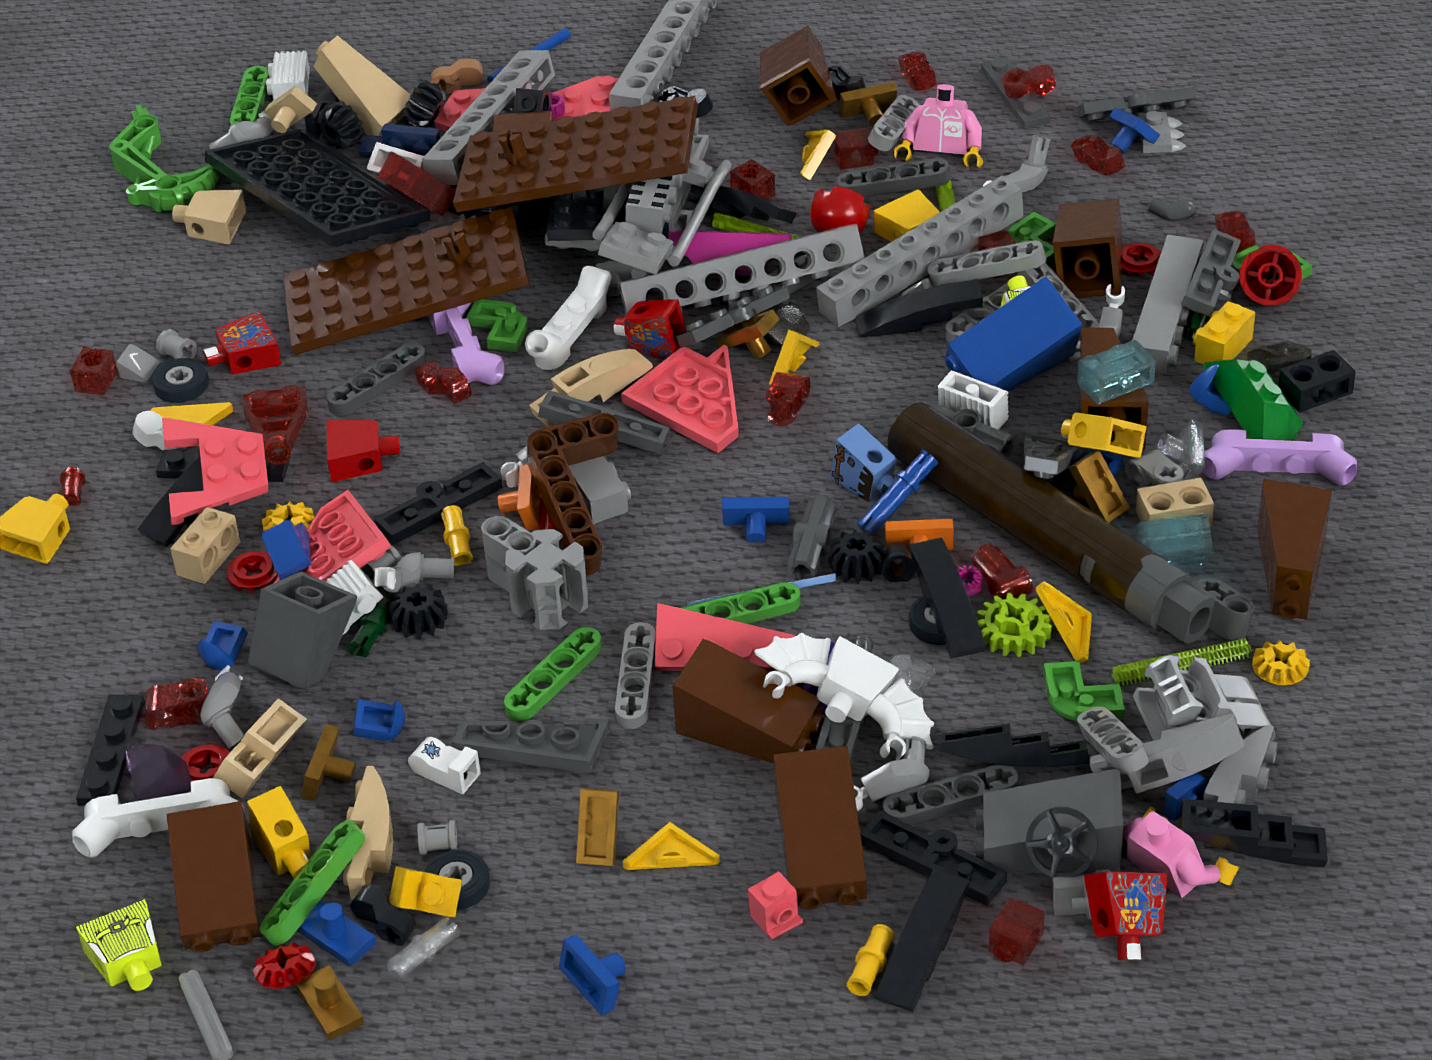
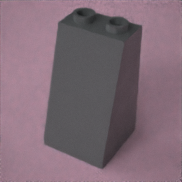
(1011, 811)

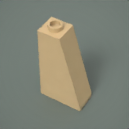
(361, 85)

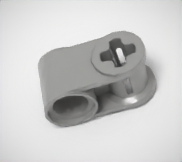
(1153, 469)

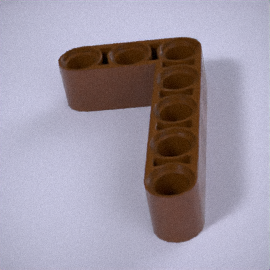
(551, 455)

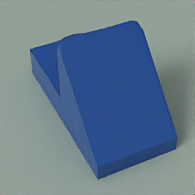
(288, 547)

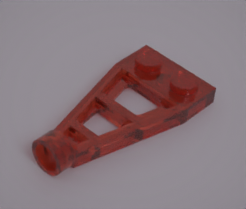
(263, 404)

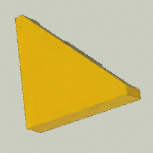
(815, 151)
(792, 352)
(199, 413)
(1069, 618)
(670, 849)

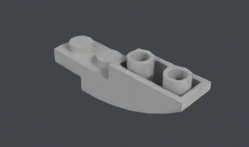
(1180, 753)
(1245, 770)

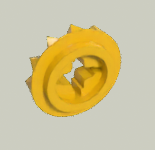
(298, 513)
(1278, 672)

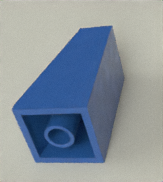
(1017, 339)

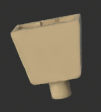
(212, 214)

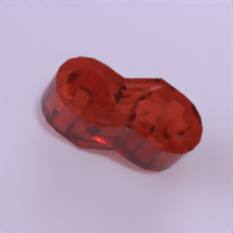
(917, 70)
(1022, 82)
(1098, 155)
(1236, 225)
(443, 381)

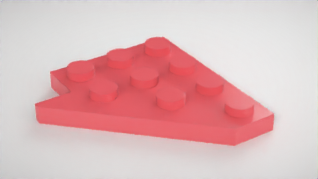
(690, 397)
(342, 534)

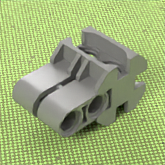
(534, 570)
(1195, 696)

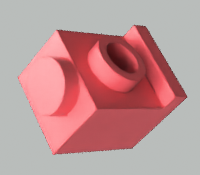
(774, 905)

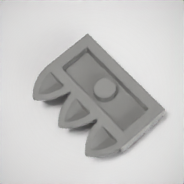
(1165, 127)

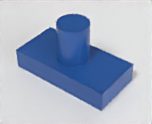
(1131, 128)
(755, 514)
(336, 933)
(592, 975)

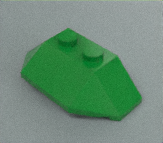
(1255, 400)

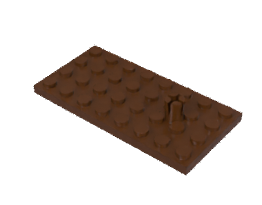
(577, 154)
(404, 280)

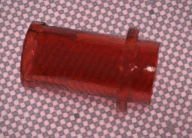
(72, 482)

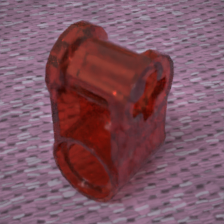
(786, 397)
(175, 703)

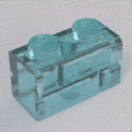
(1116, 371)
(1178, 538)

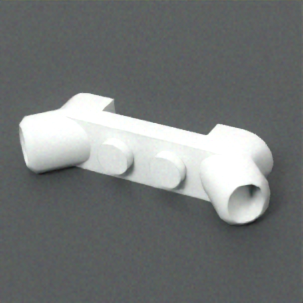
(588, 301)
(110, 820)

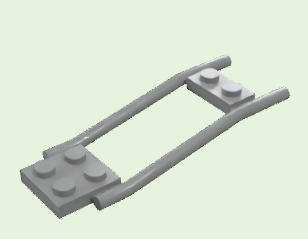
(650, 250)

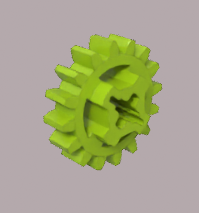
(1014, 624)

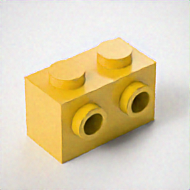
(1224, 334)

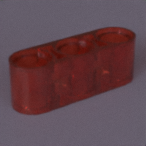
(417, 183)

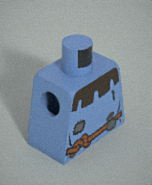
(862, 464)

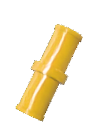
(456, 535)
(870, 960)

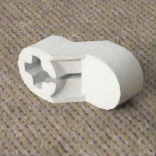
(149, 430)

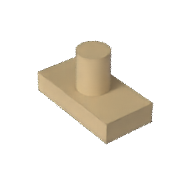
(289, 109)

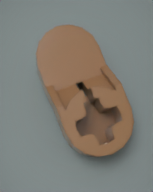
(461, 73)

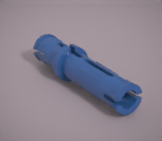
(907, 482)

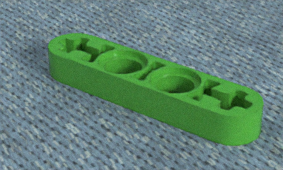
(246, 100)
(735, 604)
(550, 673)
(312, 883)

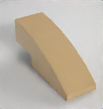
(259, 747)

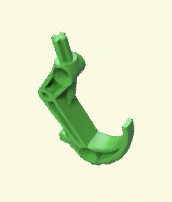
(151, 185)

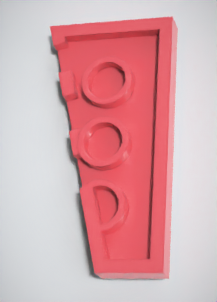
(682, 630)

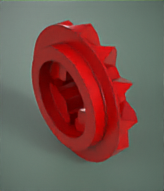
(1135, 252)
(251, 561)
(200, 756)
(298, 966)

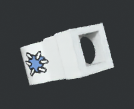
(445, 764)

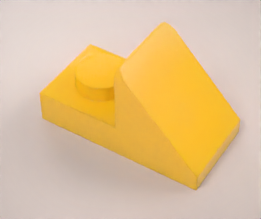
(425, 892)

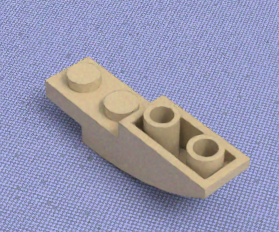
(597, 376)
(373, 817)

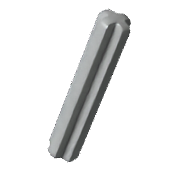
(205, 1015)

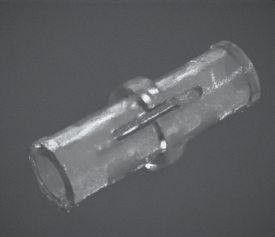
(422, 948)

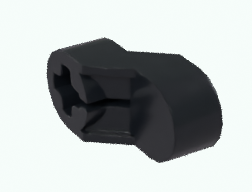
(843, 81)
(703, 100)
(392, 922)

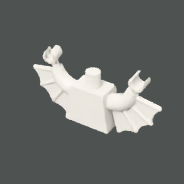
(851, 686)

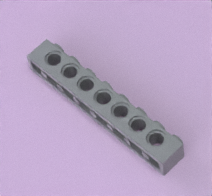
(660, 52)
(526, 71)
(844, 238)
(908, 257)

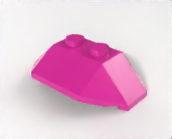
(715, 244)

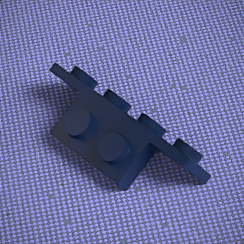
(407, 138)

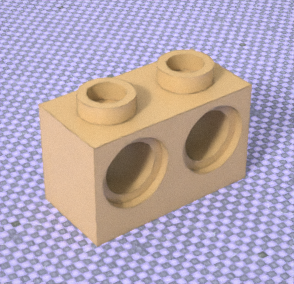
(1174, 500)
(205, 545)

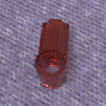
(1001, 573)

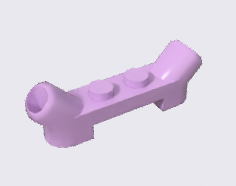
(467, 355)
(1322, 455)

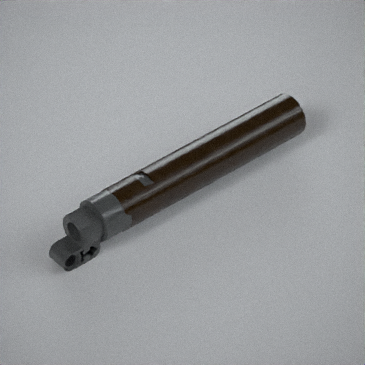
(1068, 531)

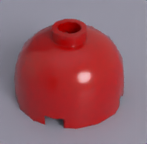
(838, 209)
(1267, 263)

